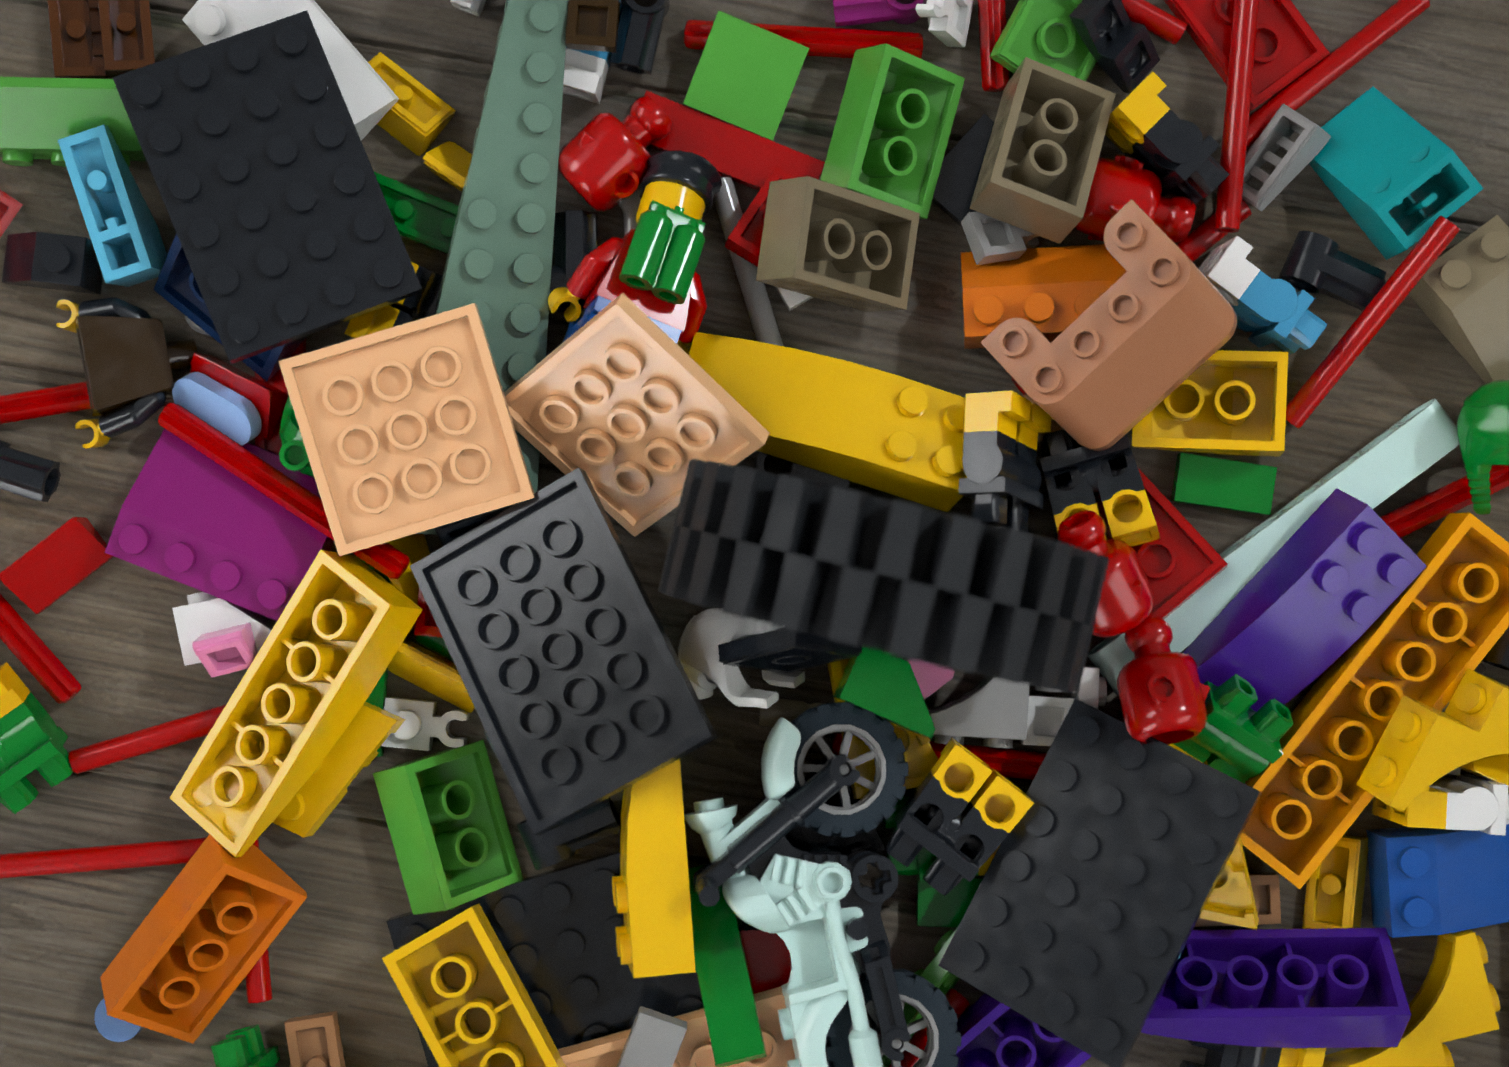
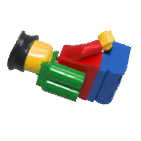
(658, 257)

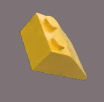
(1223, 408)

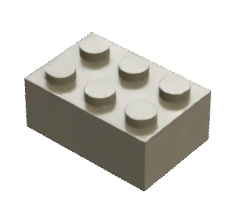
(1043, 151)
(837, 245)

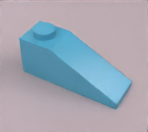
(113, 208)

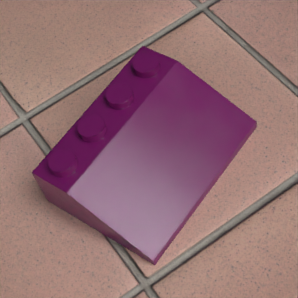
(215, 529)

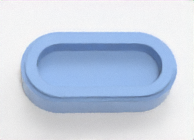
(218, 406)

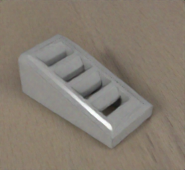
(1299, 154)

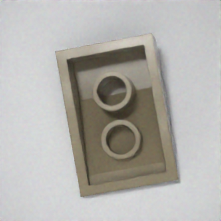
(1469, 298)

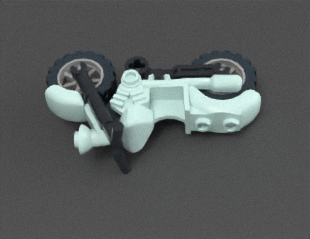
(816, 896)

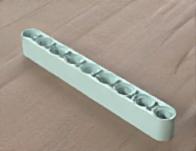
(1367, 475)

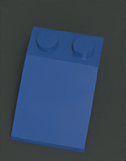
(1437, 880)

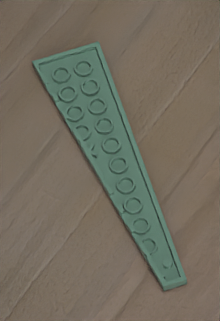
(509, 197)

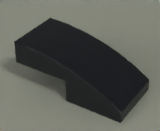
(1115, 41)

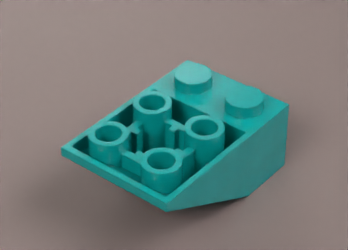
(1391, 172)

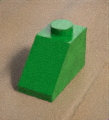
(886, 688)

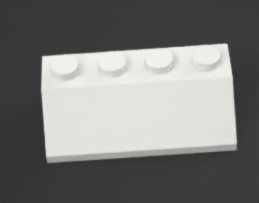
(360, 85)

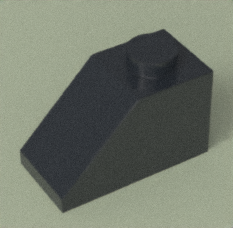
(52, 262)

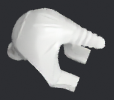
(700, 659)

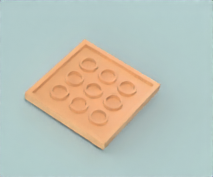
(629, 414)
(407, 429)

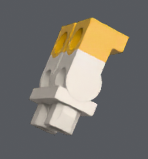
(1454, 805)

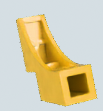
(1430, 743)
(1449, 1006)

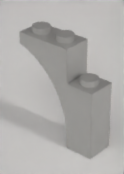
(989, 711)

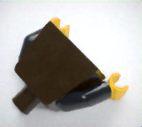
(123, 363)

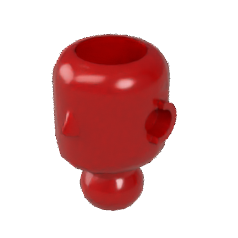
(611, 155)
(1123, 180)
(1126, 592)
(1160, 687)

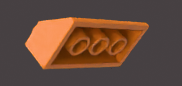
(1041, 286)
(200, 941)

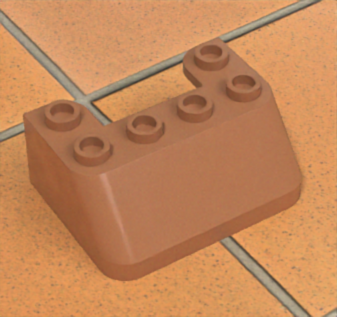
(1127, 345)

